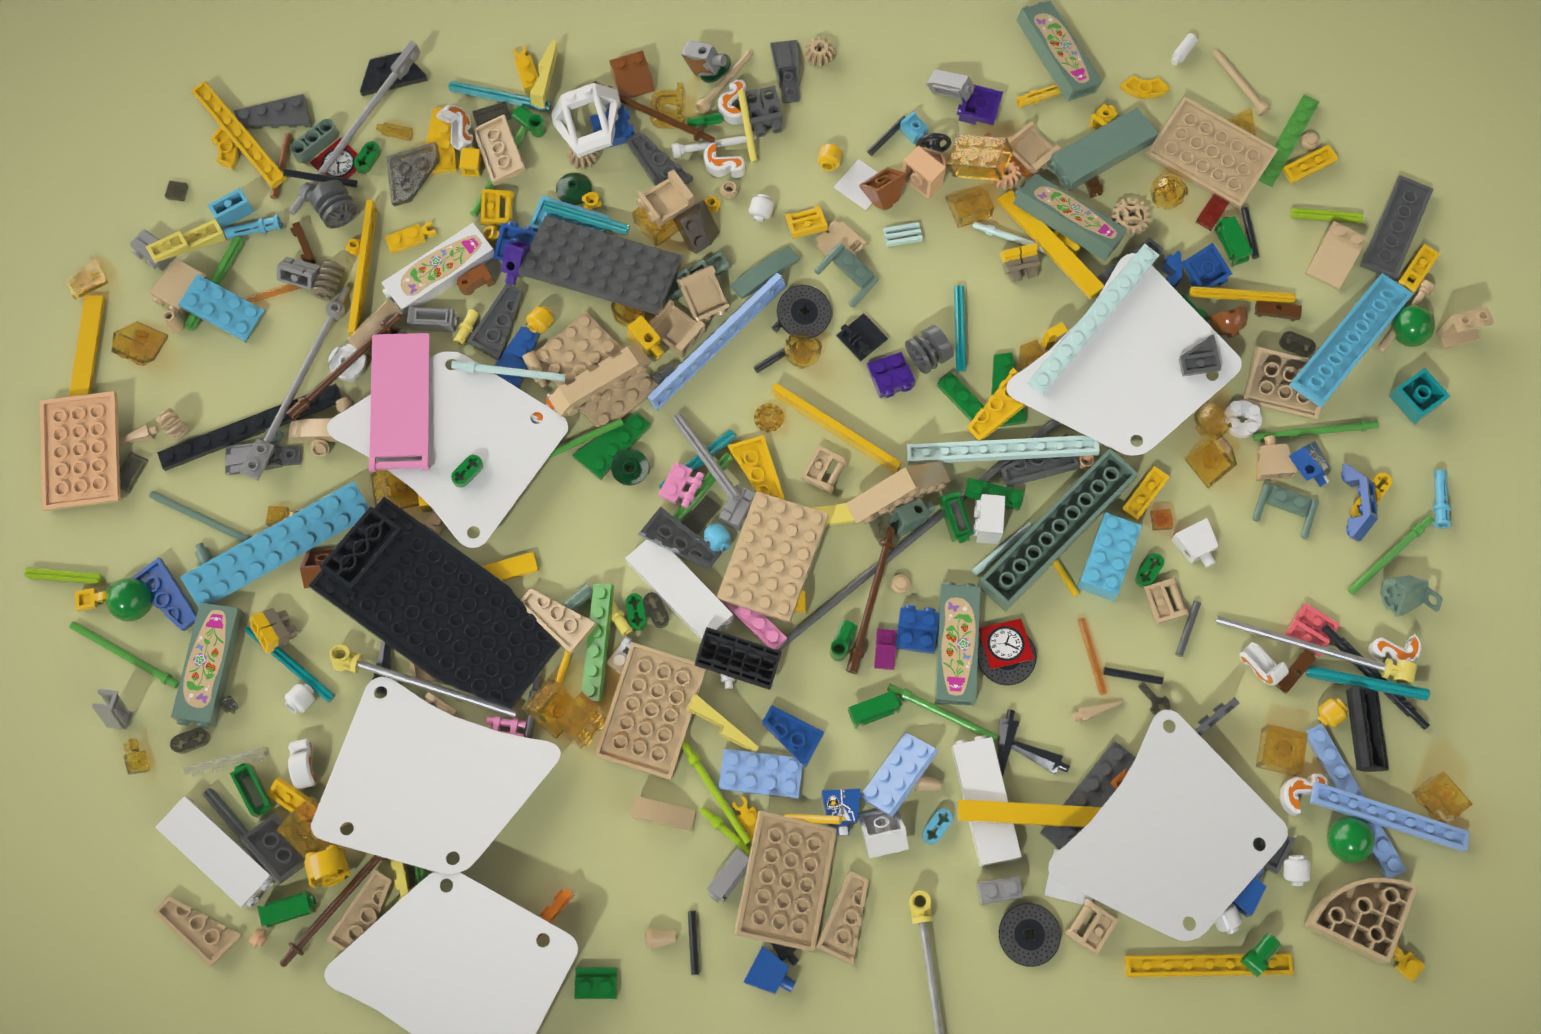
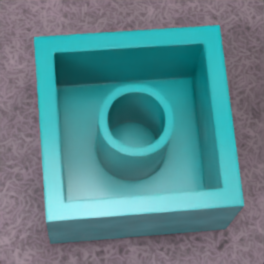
(1419, 396)

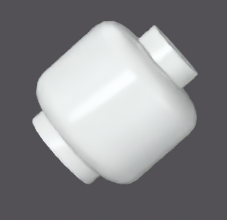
(761, 207)
(299, 698)
(1297, 870)
(1229, 920)

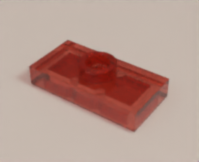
(1212, 212)

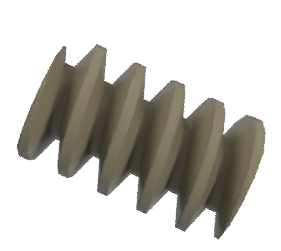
(326, 279)

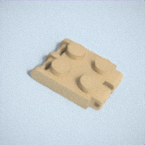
(839, 233)

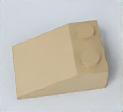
(1336, 255)

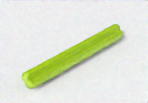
(1326, 215)
(63, 575)

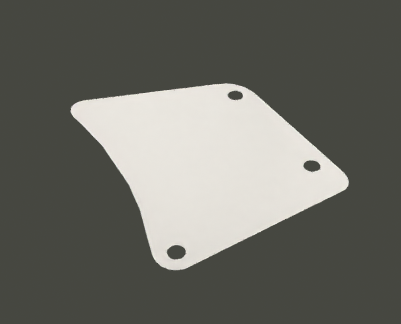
(1130, 370)
(466, 418)
(426, 782)
(1172, 836)
(456, 962)

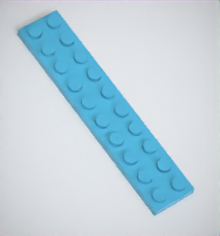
(1350, 340)
(276, 545)

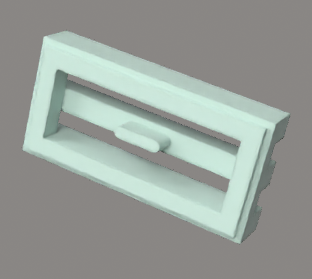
(902, 231)

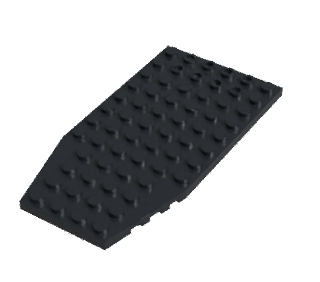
(435, 606)

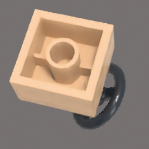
(927, 165)

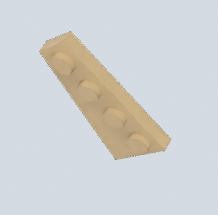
(561, 622)
(362, 911)
(842, 926)
(199, 932)

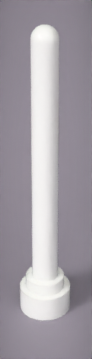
(679, 149)

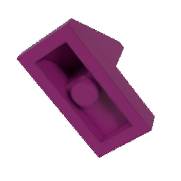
(885, 649)

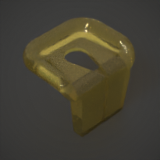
(671, 97)

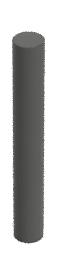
(1188, 629)

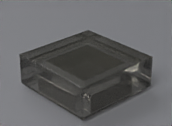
(176, 191)

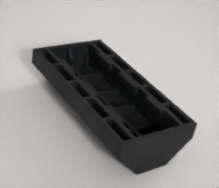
(738, 658)
(1367, 730)

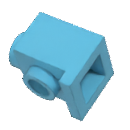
(908, 127)

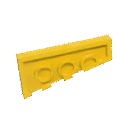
(441, 134)
(996, 411)
(757, 465)

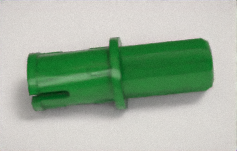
(705, 120)

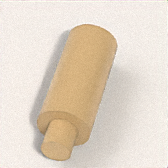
(533, 363)

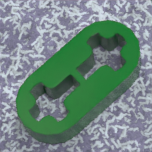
(365, 156)
(470, 474)
(1152, 572)
(640, 611)

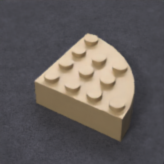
(897, 490)
(1365, 916)

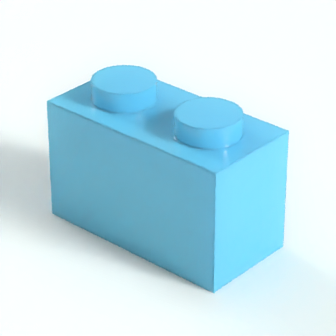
(230, 208)

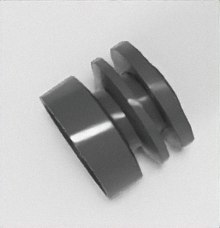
(333, 204)
(929, 349)

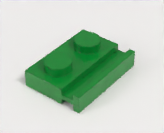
(595, 983)

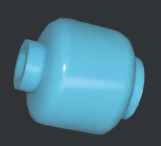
(717, 537)

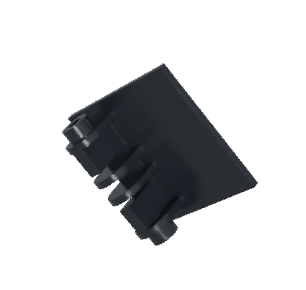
(861, 337)

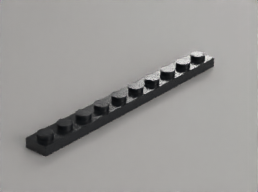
(240, 431)

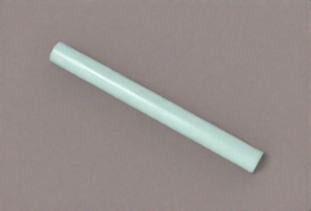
(1001, 549)

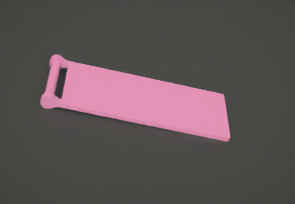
(399, 400)

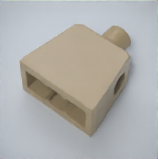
(1274, 461)

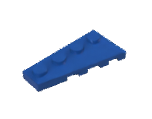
(520, 345)
(167, 594)

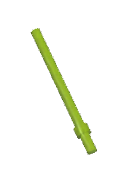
(694, 760)
(717, 823)

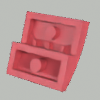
(1308, 626)

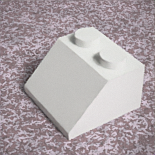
(883, 833)

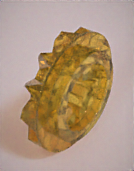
(767, 410)

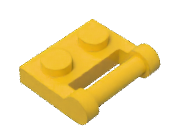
(490, 206)
(806, 222)

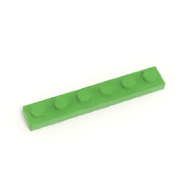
(1289, 138)
(598, 642)

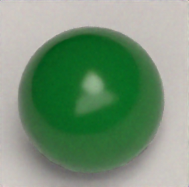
(1413, 325)
(129, 599)
(1350, 839)

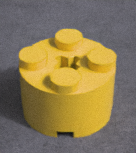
(327, 867)

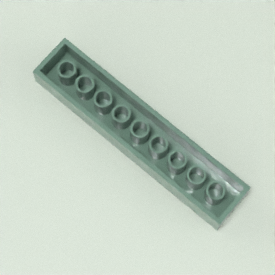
(1057, 530)

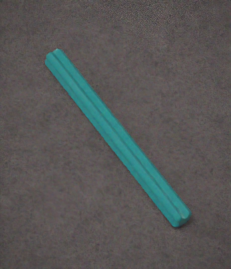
(496, 95)
(298, 670)
(1367, 682)

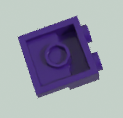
(980, 106)
(891, 375)

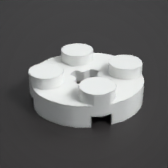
(339, 355)
(1249, 411)

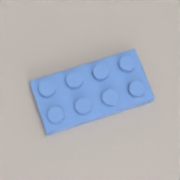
(760, 774)
(899, 774)

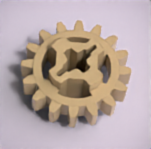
(1130, 216)

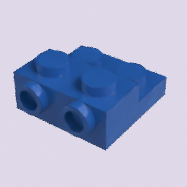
(623, 129)
(511, 232)
(1207, 268)
(917, 629)

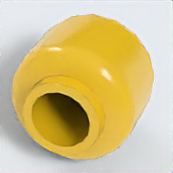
(830, 157)
(540, 319)
(1332, 713)

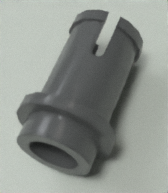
(659, 376)

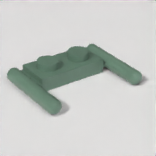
(852, 268)
(1287, 501)

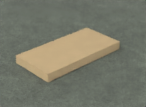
(499, 150)

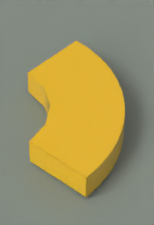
(1144, 88)
(227, 149)

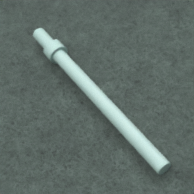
(991, 230)
(470, 366)

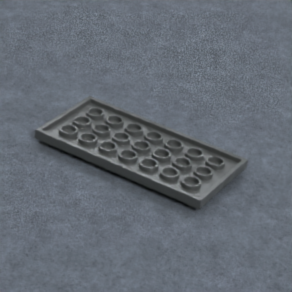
(601, 265)

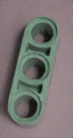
(310, 148)

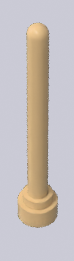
(704, 104)
(1261, 107)
(1424, 289)

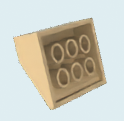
(1270, 380)

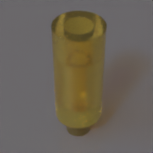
(395, 131)

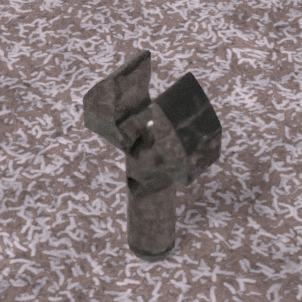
(1154, 699)

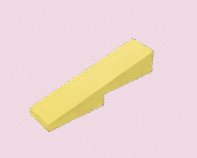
(546, 67)
(179, 243)
(728, 731)

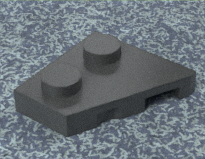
(1201, 358)

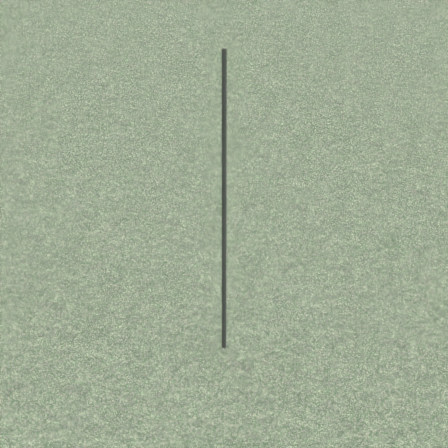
(898, 549)

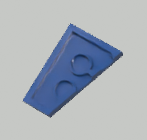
(794, 734)

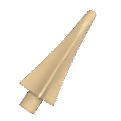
(141, 434)
(1087, 713)

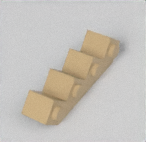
(591, 385)

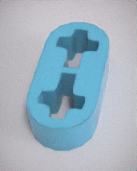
(941, 829)

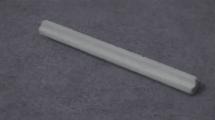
(706, 457)

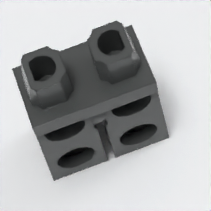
(766, 116)

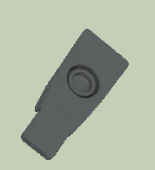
(787, 69)
(281, 457)

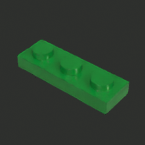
(960, 396)
(975, 488)

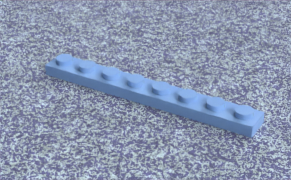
(1342, 779)
(1390, 817)

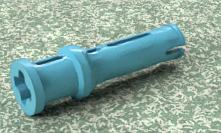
(262, 225)
(1441, 506)

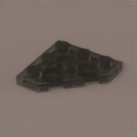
(409, 171)

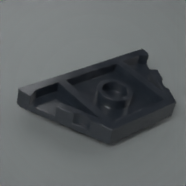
(380, 69)

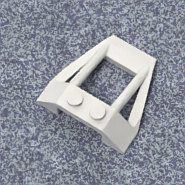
(604, 98)

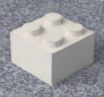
(990, 519)

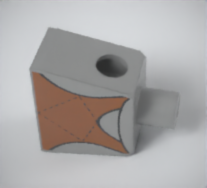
(702, 58)

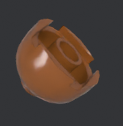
(1229, 321)

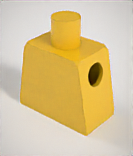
(643, 334)

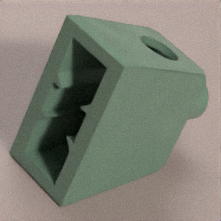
(910, 516)

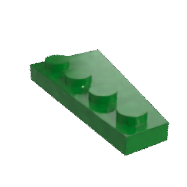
(1001, 367)
(599, 453)

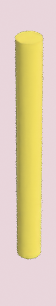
(747, 126)

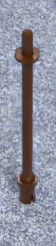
(698, 133)
(305, 402)
(856, 652)
(297, 948)

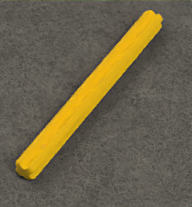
(1245, 295)

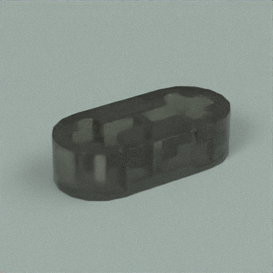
(1297, 344)
(874, 526)
(652, 612)
(191, 744)

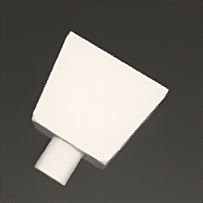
(1197, 543)

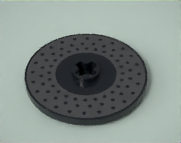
(815, 304)
(1009, 674)
(1032, 951)

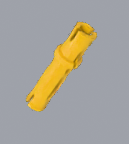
(1036, 96)

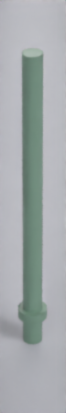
(198, 516)

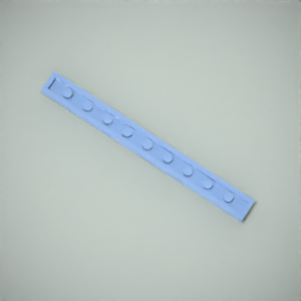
(716, 341)

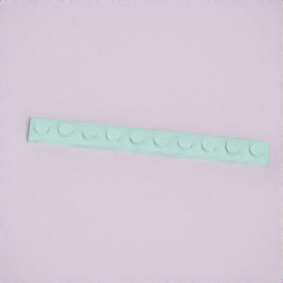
(1093, 319)
(1002, 449)

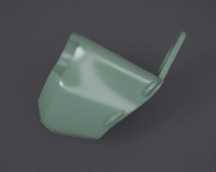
(1407, 593)

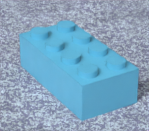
(1109, 556)

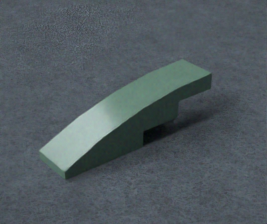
(719, 263)
(762, 272)

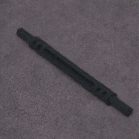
(1400, 701)

